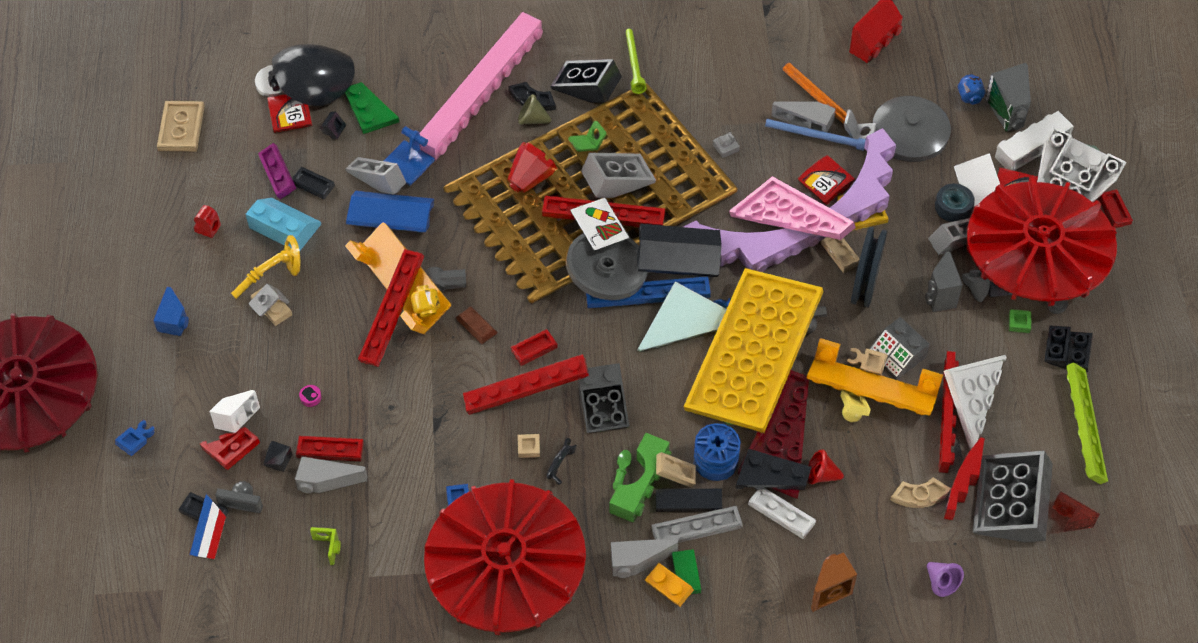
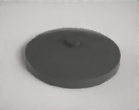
(915, 126)
(605, 272)

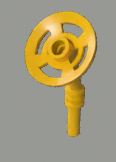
(289, 255)

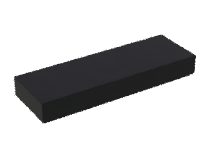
(688, 500)

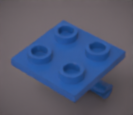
(409, 156)

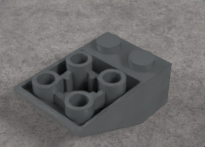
(603, 398)

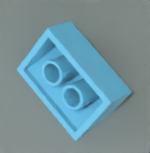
(280, 220)

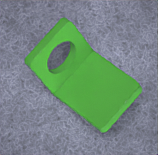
(588, 142)

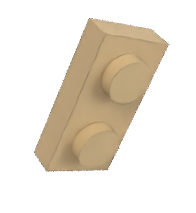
(278, 312)

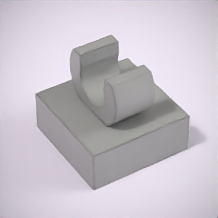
(726, 145)

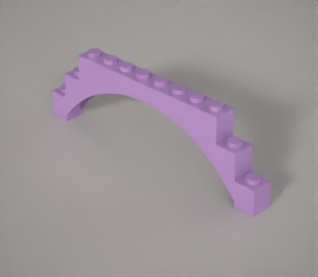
(863, 199)

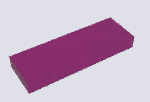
(276, 171)

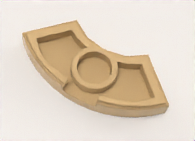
(920, 495)

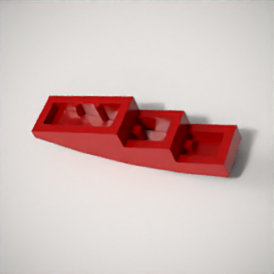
(967, 475)

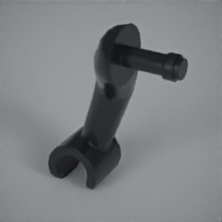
(553, 469)

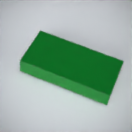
(686, 568)

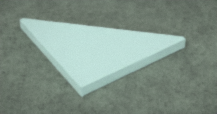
(682, 317)

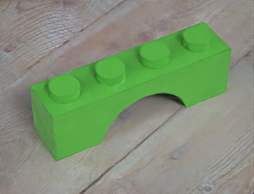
(629, 499)

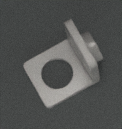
(854, 129)
(266, 299)

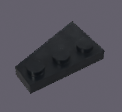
(766, 470)

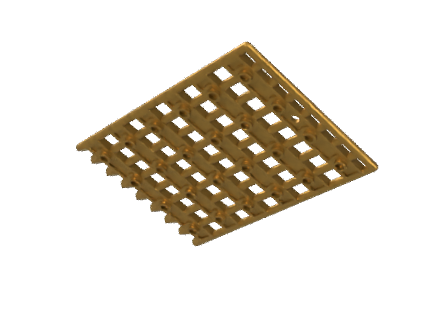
(562, 184)

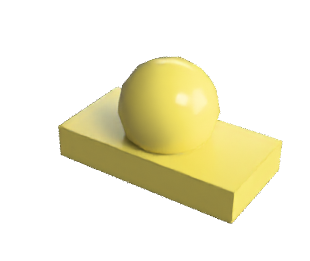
(854, 406)

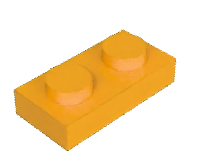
(669, 584)

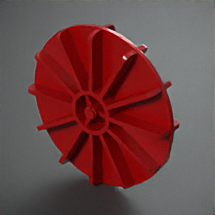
(1041, 241)
(505, 557)

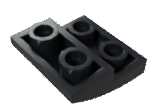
(1068, 347)

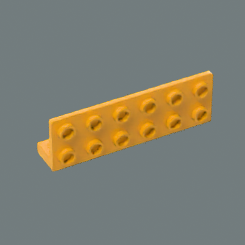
(382, 253)
(880, 388)

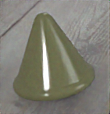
(533, 113)

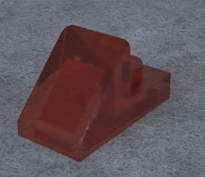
(1080, 515)

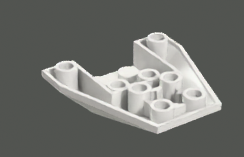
(1079, 164)

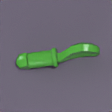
(623, 462)

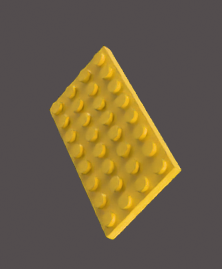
(753, 350)

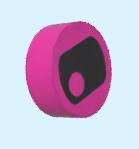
(310, 395)

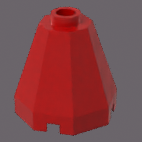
(529, 168)

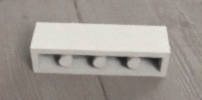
(1029, 143)

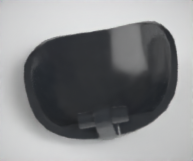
(311, 73)

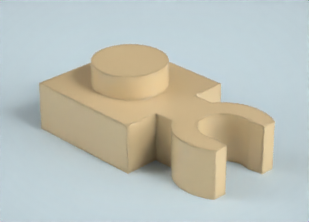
(870, 361)

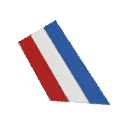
(208, 530)

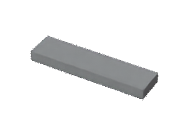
(699, 525)

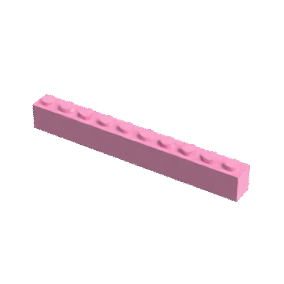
(480, 84)

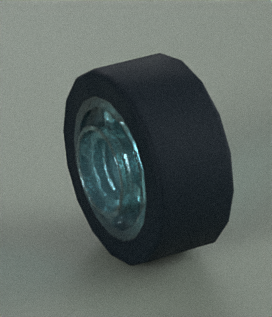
(954, 202)

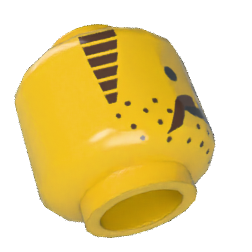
(425, 301)

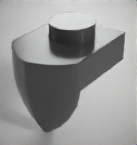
(978, 286)

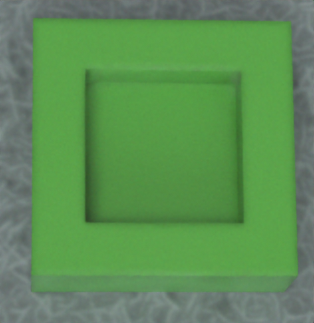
(1020, 321)

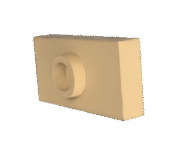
(841, 253)
(676, 469)

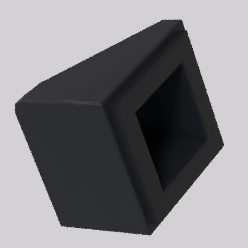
(278, 456)

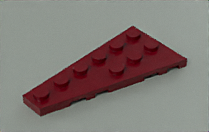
(786, 426)

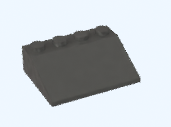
(1014, 496)

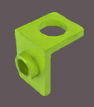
(335, 545)

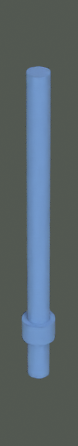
(859, 143)

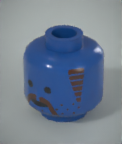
(971, 89)

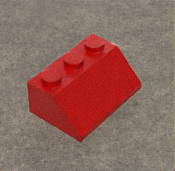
(875, 30)

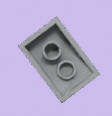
(616, 173)

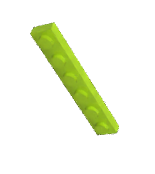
(1087, 425)

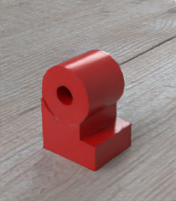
(205, 220)

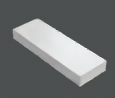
(782, 512)

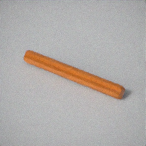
(813, 90)

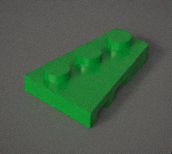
(369, 109)

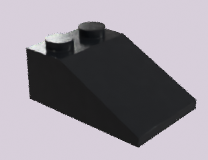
(588, 79)

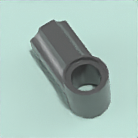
(447, 279)

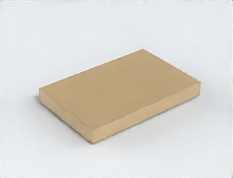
(180, 126)

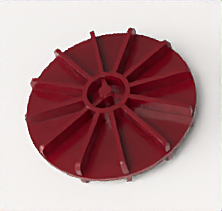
(44, 380)

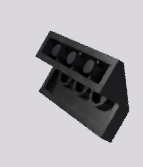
(679, 250)

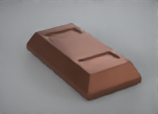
(476, 325)

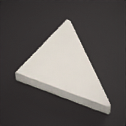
(973, 393)

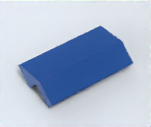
(395, 210)

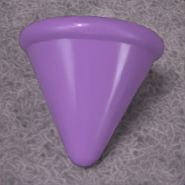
(945, 577)

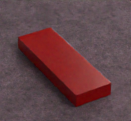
(330, 448)

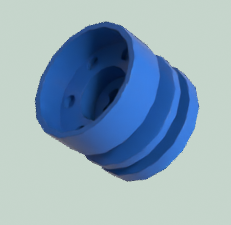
(716, 452)

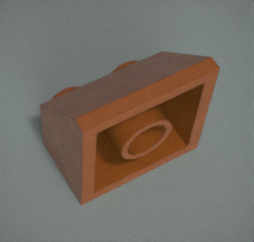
(834, 581)

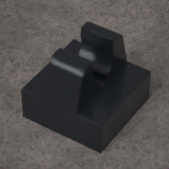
(333, 125)

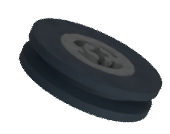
(868, 267)

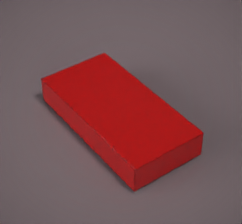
(1115, 209)
(534, 347)

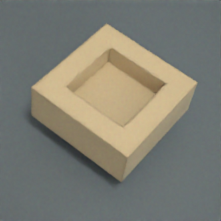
(528, 446)

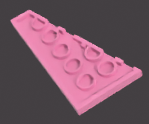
(788, 208)

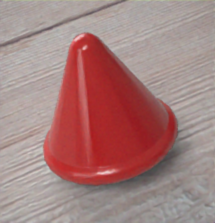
(823, 468)

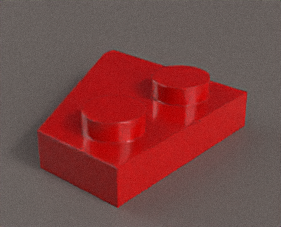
(231, 447)

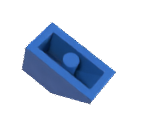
(170, 315)

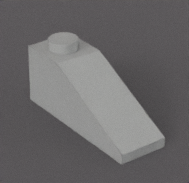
(805, 114)
(381, 175)
(950, 236)
(324, 475)
(636, 556)

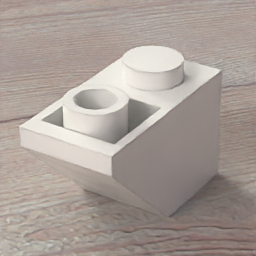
(234, 411)

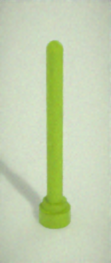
(638, 84)

